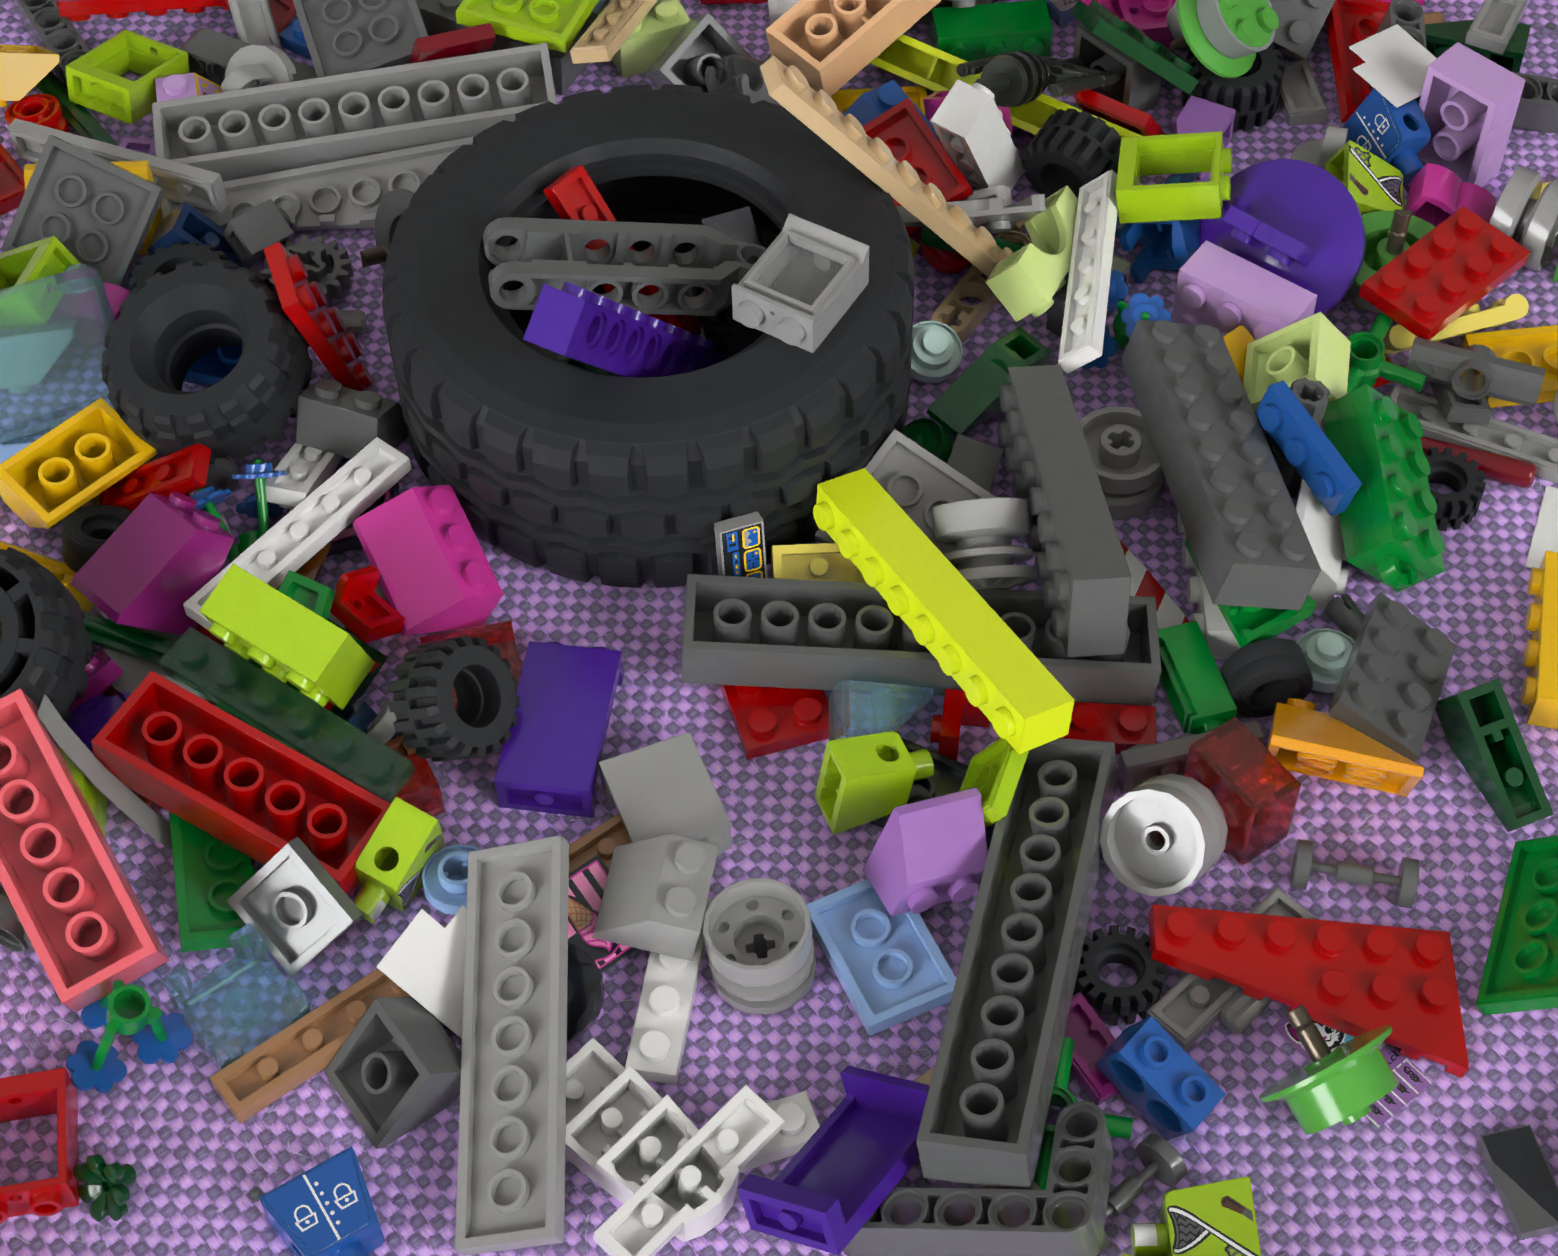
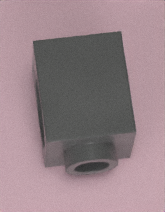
(256, 230)

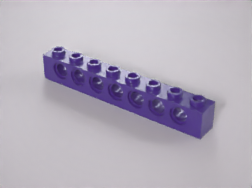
(614, 335)

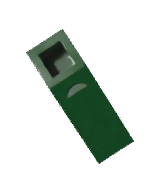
(976, 392)

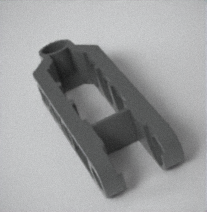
(556, 252)

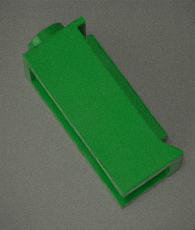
(1193, 680)

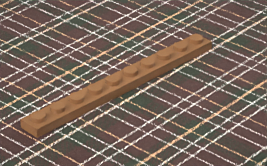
(316, 1038)

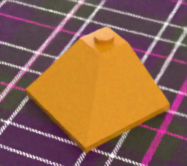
(1331, 750)

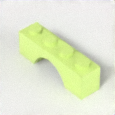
(1037, 271)

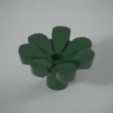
(105, 1186)

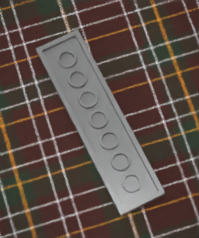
(514, 1049)

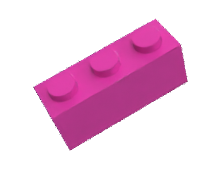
(429, 560)

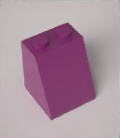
(155, 564)

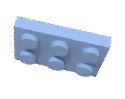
(882, 961)

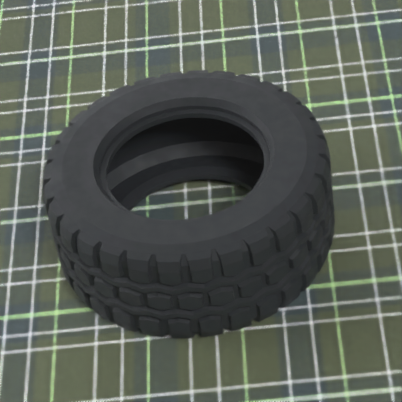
(632, 468)

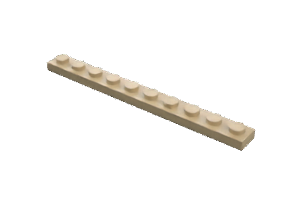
(876, 161)

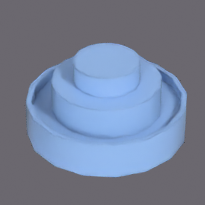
(446, 878)

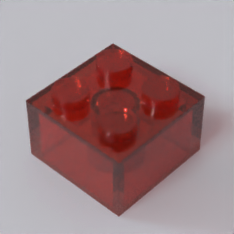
(1248, 784)

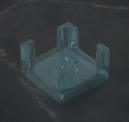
(238, 1001)

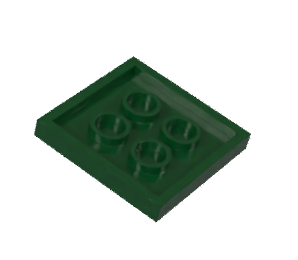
(1135, 44)

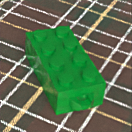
(1392, 517)

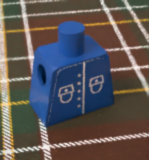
(1390, 132)
(326, 1210)

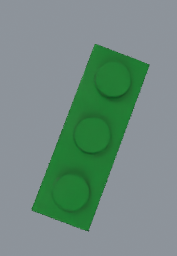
(992, 29)

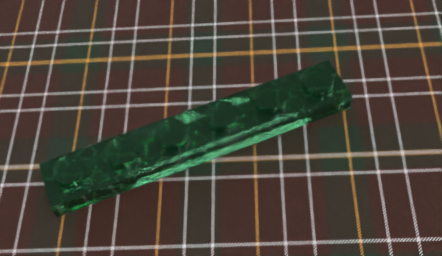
(286, 714)

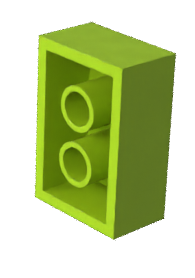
(286, 638)

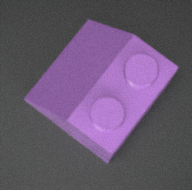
(929, 853)

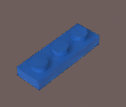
(1307, 448)

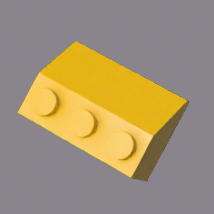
(71, 465)

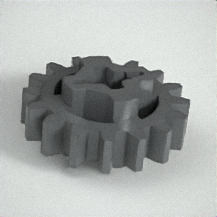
(318, 260)

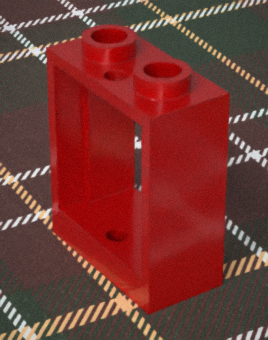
(37, 1096)

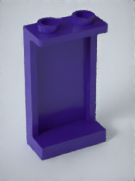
(559, 729)
(843, 1167)

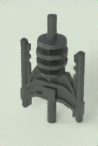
(1023, 76)

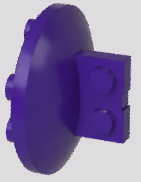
(1294, 225)

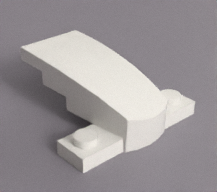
(653, 1155)

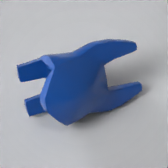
(1165, 242)

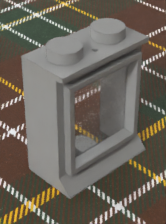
(802, 284)

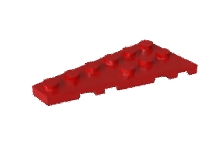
(1340, 971)

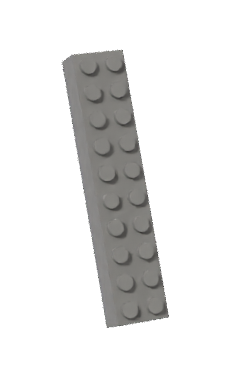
(351, 113)

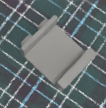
(666, 792)

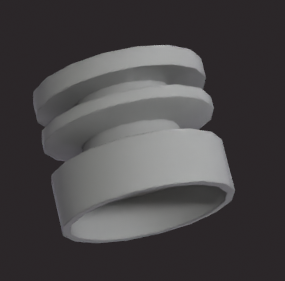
(983, 539)
(760, 945)

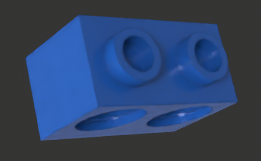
(1159, 1078)

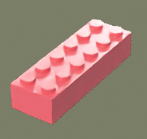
(63, 869)

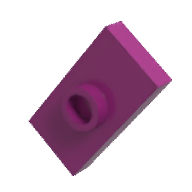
(1091, 1041)

